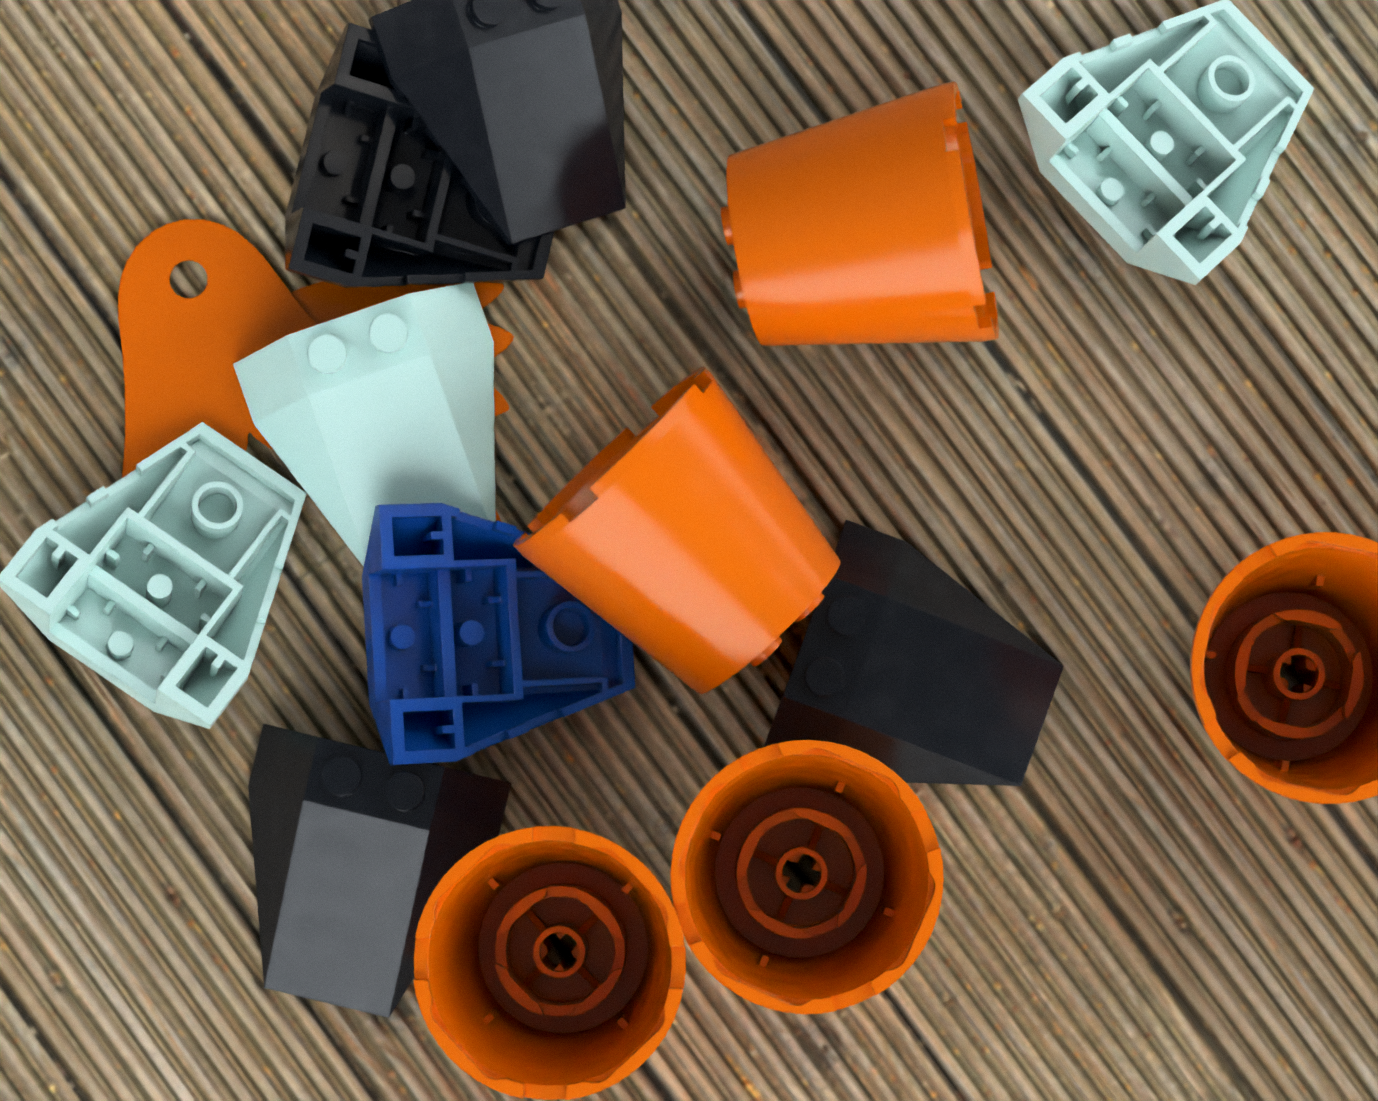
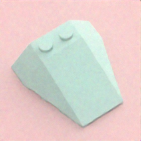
(1168, 136)
(383, 408)
(165, 574)

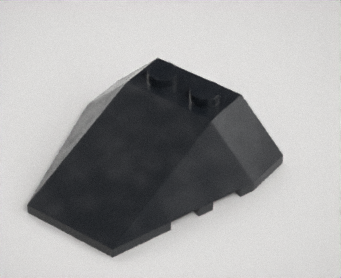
(518, 102)
(379, 196)
(915, 671)
(351, 860)

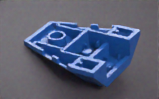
(473, 637)

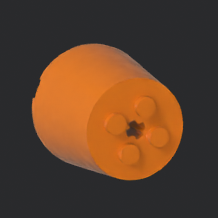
(864, 229)
(686, 539)
(1305, 603)
(828, 939)
(514, 1012)

